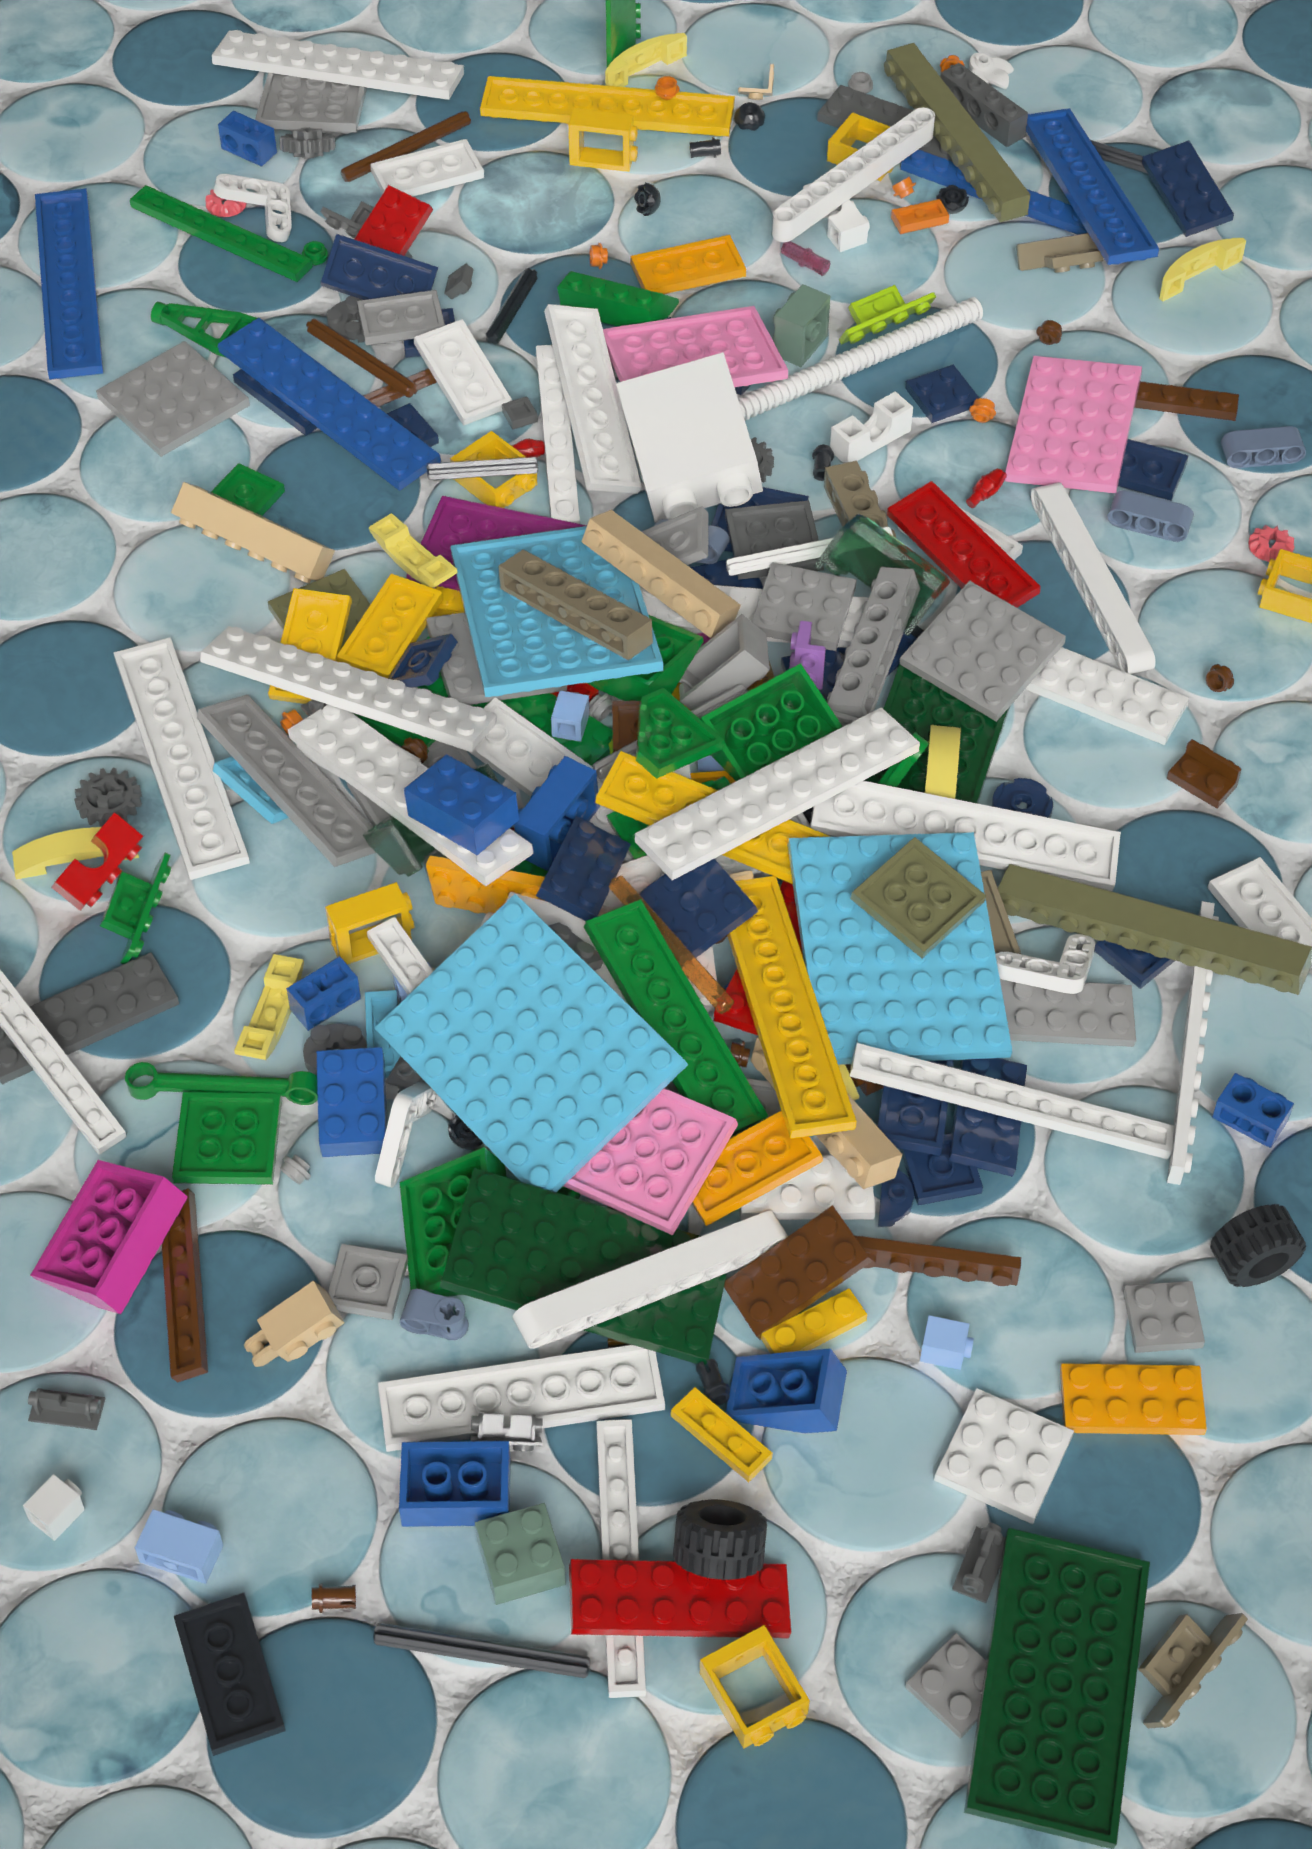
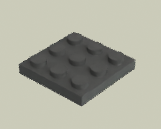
(770, 528)

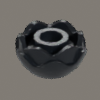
(749, 116)
(953, 198)
(647, 199)
(461, 1138)

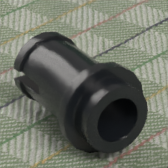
(705, 148)
(822, 458)
(713, 1382)

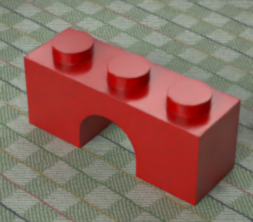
(82, 884)

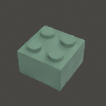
(801, 324)
(520, 1553)

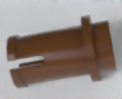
(333, 1597)

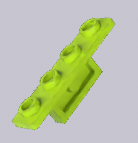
(881, 309)

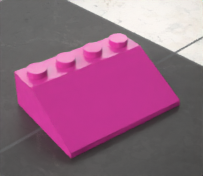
(110, 1235)

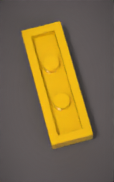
(816, 1324)
(721, 1434)

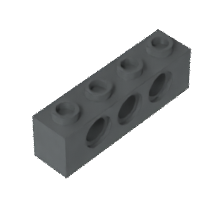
(986, 105)

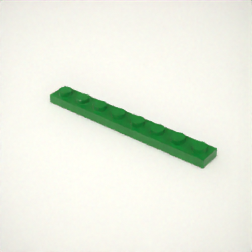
(221, 233)

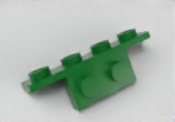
(131, 904)

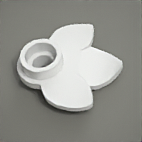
(991, 69)

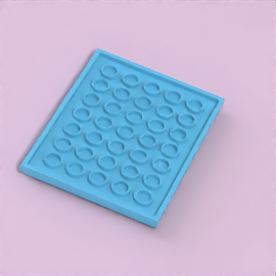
(522, 646)
(874, 984)
(530, 1047)

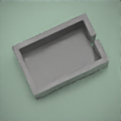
(728, 659)

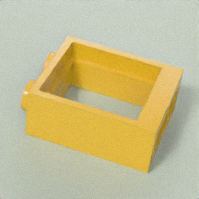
(606, 123)
(854, 128)
(494, 447)
(1283, 602)
(361, 911)
(737, 1655)

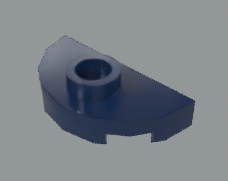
(895, 1200)

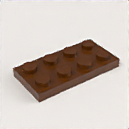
(796, 1272)

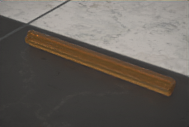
(689, 963)

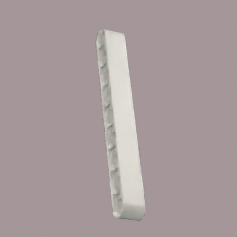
(852, 175)
(1093, 579)
(647, 1280)

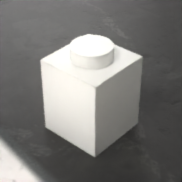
(54, 1506)

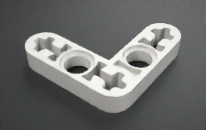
(227, 187)
(1050, 974)
(407, 1107)

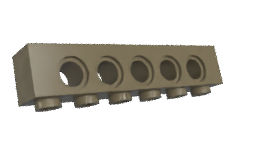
(851, 495)
(576, 604)

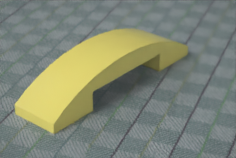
(644, 54)
(1221, 253)
(409, 554)
(942, 761)
(55, 849)
(272, 1010)

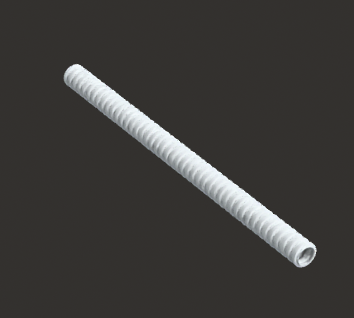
(860, 357)

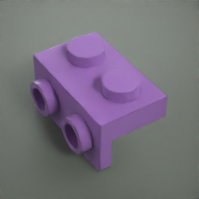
(810, 656)

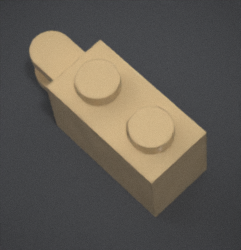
(294, 1326)

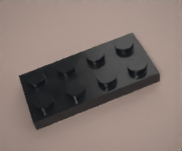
(229, 1674)

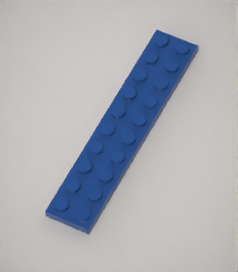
(1090, 187)
(68, 284)
(329, 403)

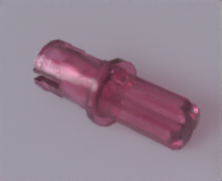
(806, 257)

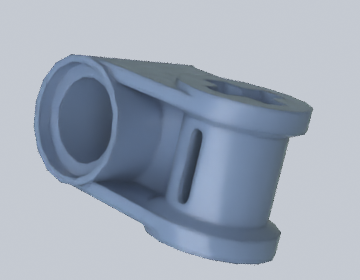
(433, 1315)

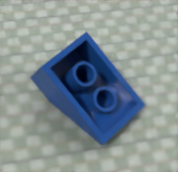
(788, 1390)

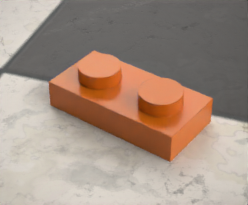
(920, 216)

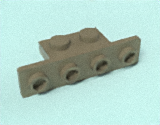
(1059, 253)
(1182, 1662)

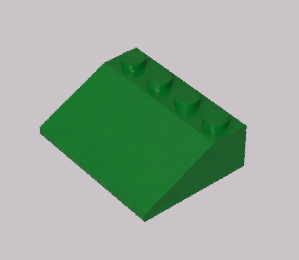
(621, 26)
(677, 652)
(770, 722)
(432, 1212)

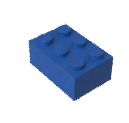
(461, 804)
(553, 807)
(351, 1101)
(453, 1482)

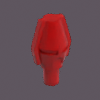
(530, 447)
(986, 487)

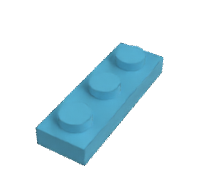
(244, 785)
(377, 1007)

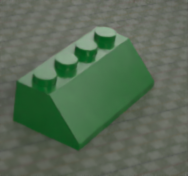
(616, 302)

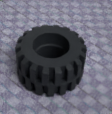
(1257, 1245)
(720, 1539)

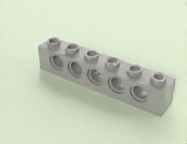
(874, 642)

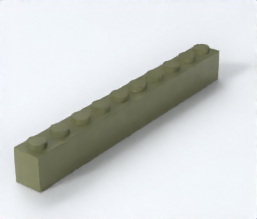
(958, 133)
(1156, 929)

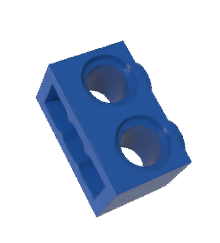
(247, 138)
(323, 993)
(1250, 1116)

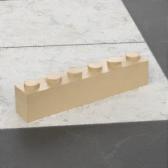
(251, 531)
(660, 573)
(861, 1151)

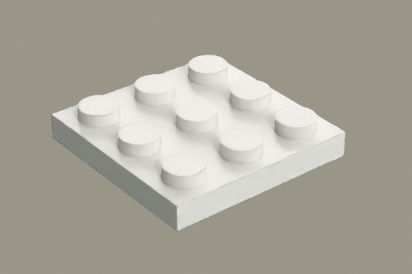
(1004, 1456)

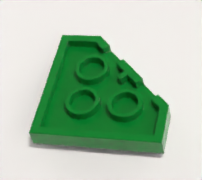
(671, 735)

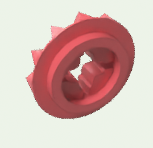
(228, 209)
(1260, 538)

